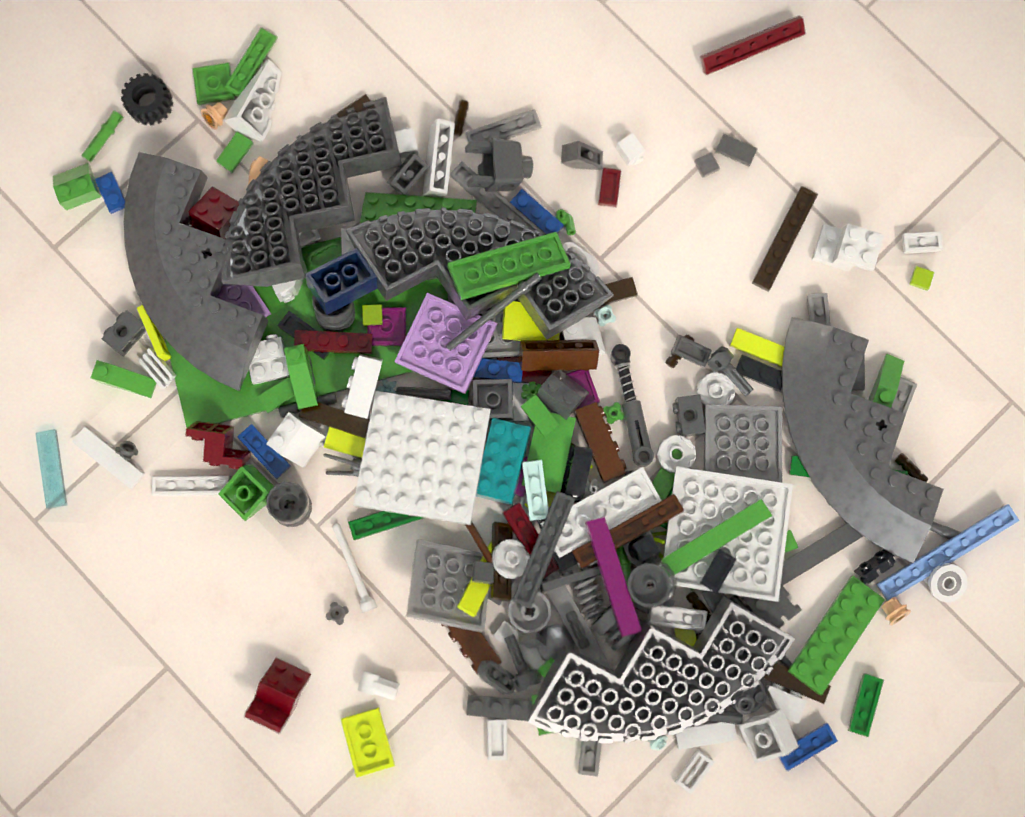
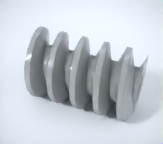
(589, 598)

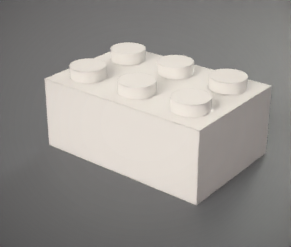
(362, 385)

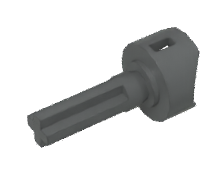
(720, 361)
(525, 676)

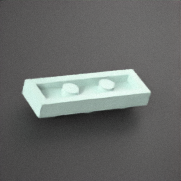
(535, 489)

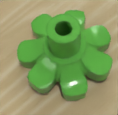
(530, 391)

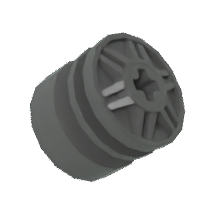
(336, 320)
(278, 502)
(608, 624)

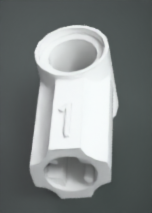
(373, 684)

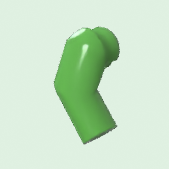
(567, 220)

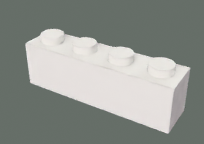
(438, 158)

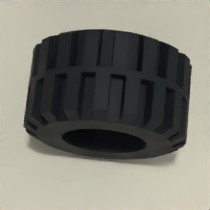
(139, 87)

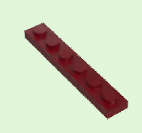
(753, 45)

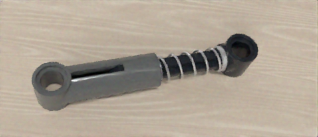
(632, 408)

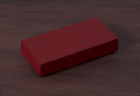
(609, 187)

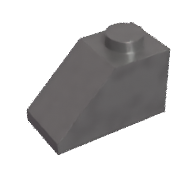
(581, 156)

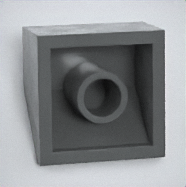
(562, 394)

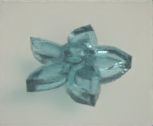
(387, 387)

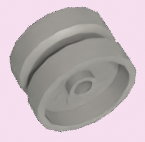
(533, 622)

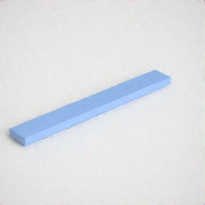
(947, 552)

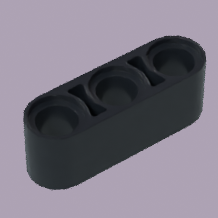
(577, 472)

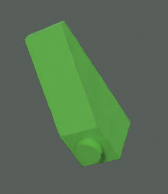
(301, 376)
(123, 379)
(887, 381)

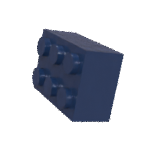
(341, 281)

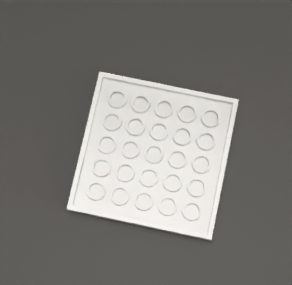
(422, 457)
(714, 498)

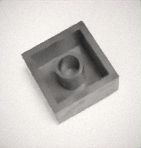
(495, 396)

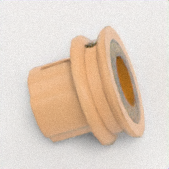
(214, 115)
(895, 611)

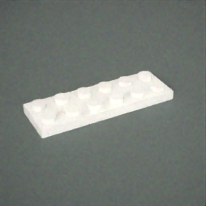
(615, 503)

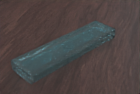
(51, 469)

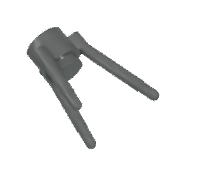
(355, 465)

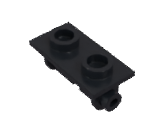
(882, 560)

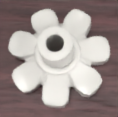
(593, 485)

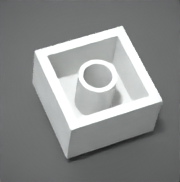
(768, 736)

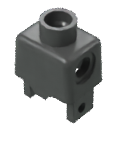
(501, 165)

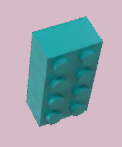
(502, 461)

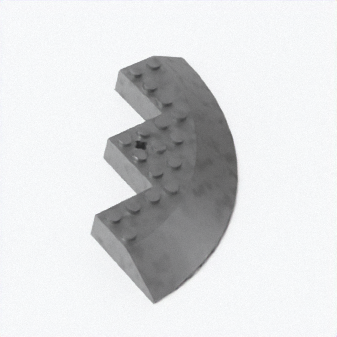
(312, 177)
(422, 242)
(179, 277)
(843, 444)
(662, 687)

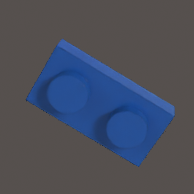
(111, 192)

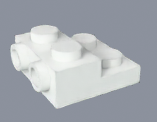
(269, 361)

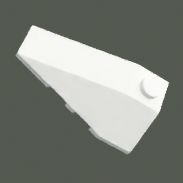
(254, 106)

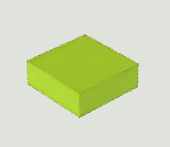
(921, 278)
(372, 315)

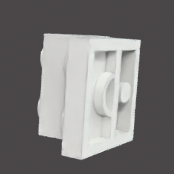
(848, 247)

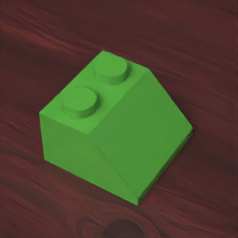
(76, 187)
(246, 491)

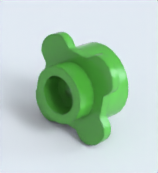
(614, 408)

